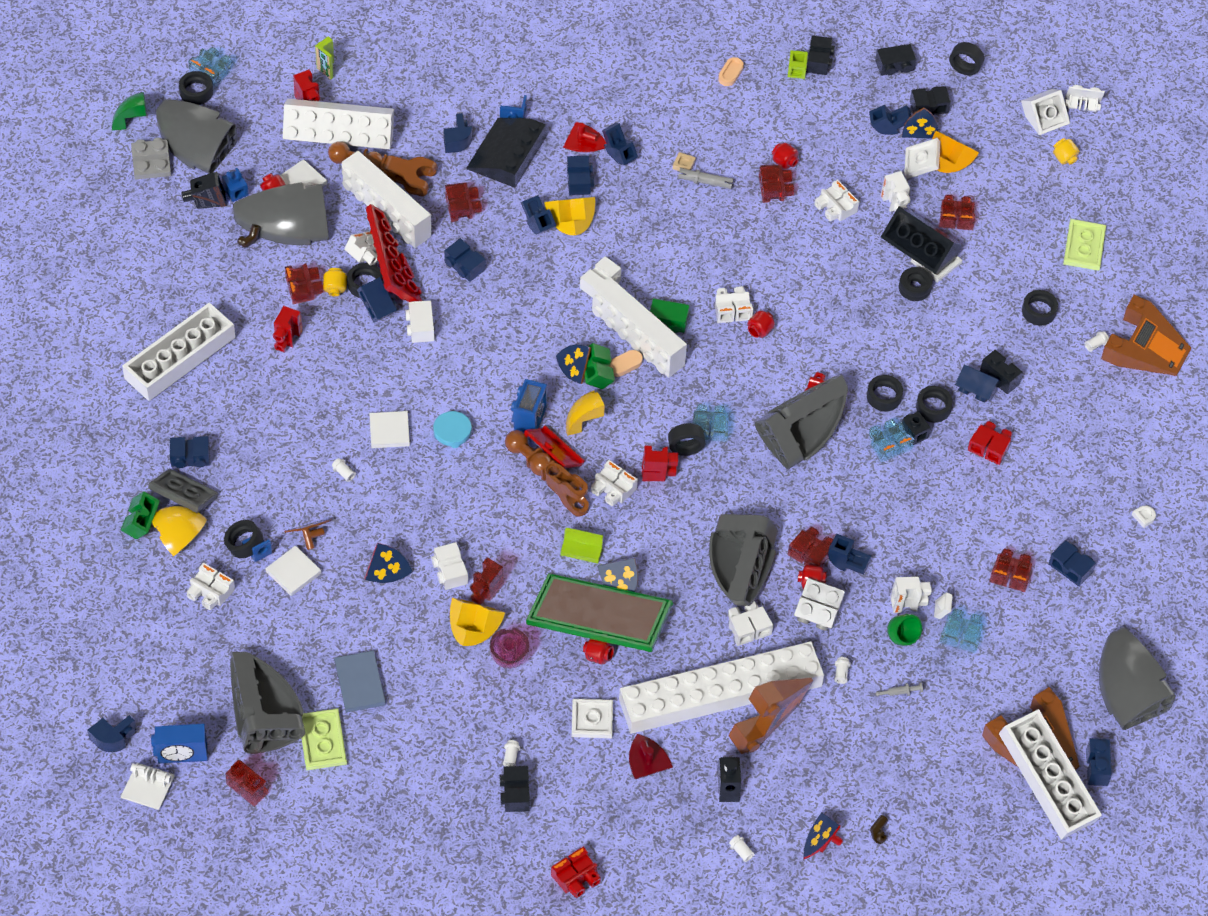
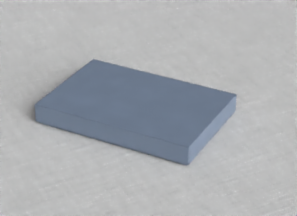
(359, 681)

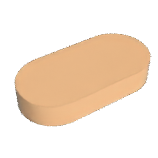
(730, 71)
(626, 362)

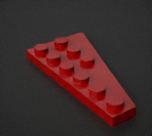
(393, 265)

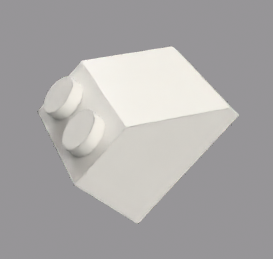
(1046, 111)

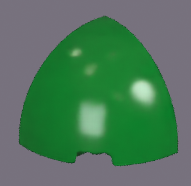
(131, 107)

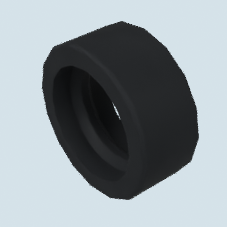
(964, 67)
(196, 77)
(358, 270)
(1037, 318)
(934, 392)
(882, 404)
(685, 431)
(236, 531)

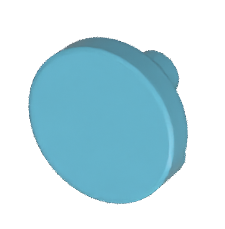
(452, 428)

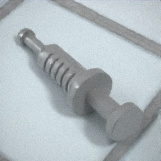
(901, 690)

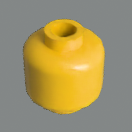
(1066, 151)
(334, 281)

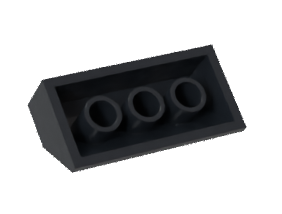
(921, 240)

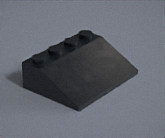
(508, 149)

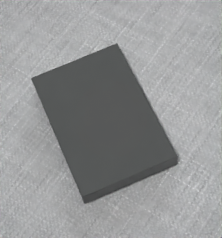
(183, 490)

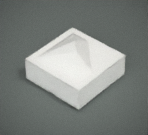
(943, 605)

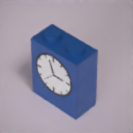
(180, 743)

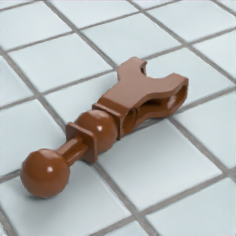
(397, 169)
(556, 477)

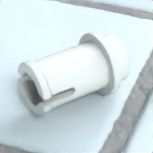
(1100, 339)
(343, 469)
(842, 665)
(512, 748)
(741, 848)

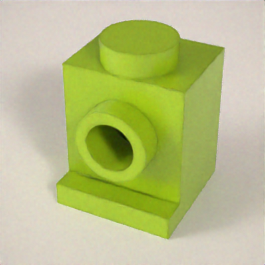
(797, 64)

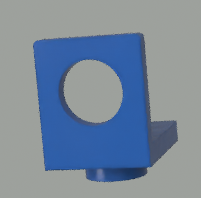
(514, 112)
(261, 550)

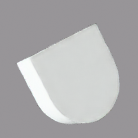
(1144, 515)

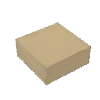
(684, 161)

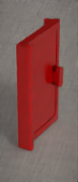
(555, 447)

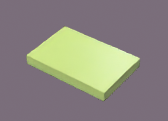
(1084, 244)
(323, 740)

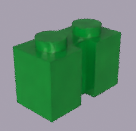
(671, 314)
(597, 370)
(142, 513)

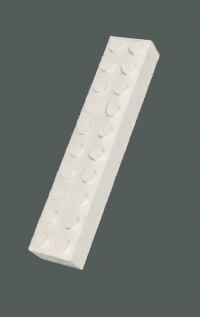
(714, 687)

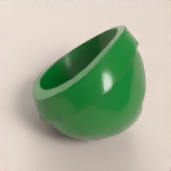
(904, 629)

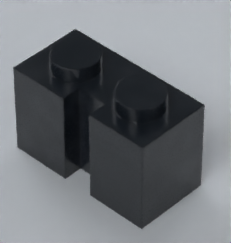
(819, 55)
(895, 59)
(935, 100)
(1008, 375)
(516, 788)

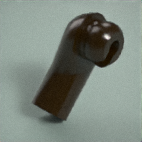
(251, 238)
(877, 830)

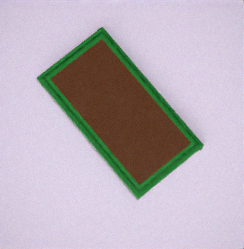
(599, 612)

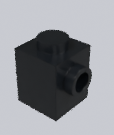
(916, 426)

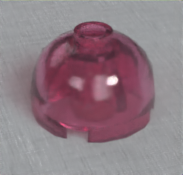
(509, 648)

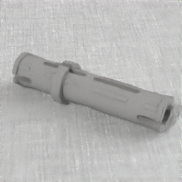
(705, 178)

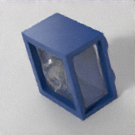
(529, 406)

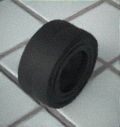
(918, 275)

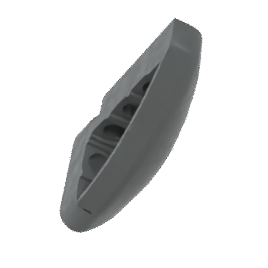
(195, 134)
(285, 214)
(804, 422)
(742, 555)
(1132, 681)
(264, 705)

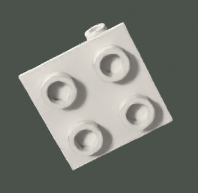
(1092, 95)
(147, 785)

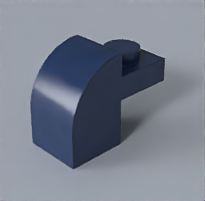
(889, 122)
(457, 138)
(617, 146)
(538, 218)
(846, 557)
(110, 738)

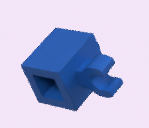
(235, 185)

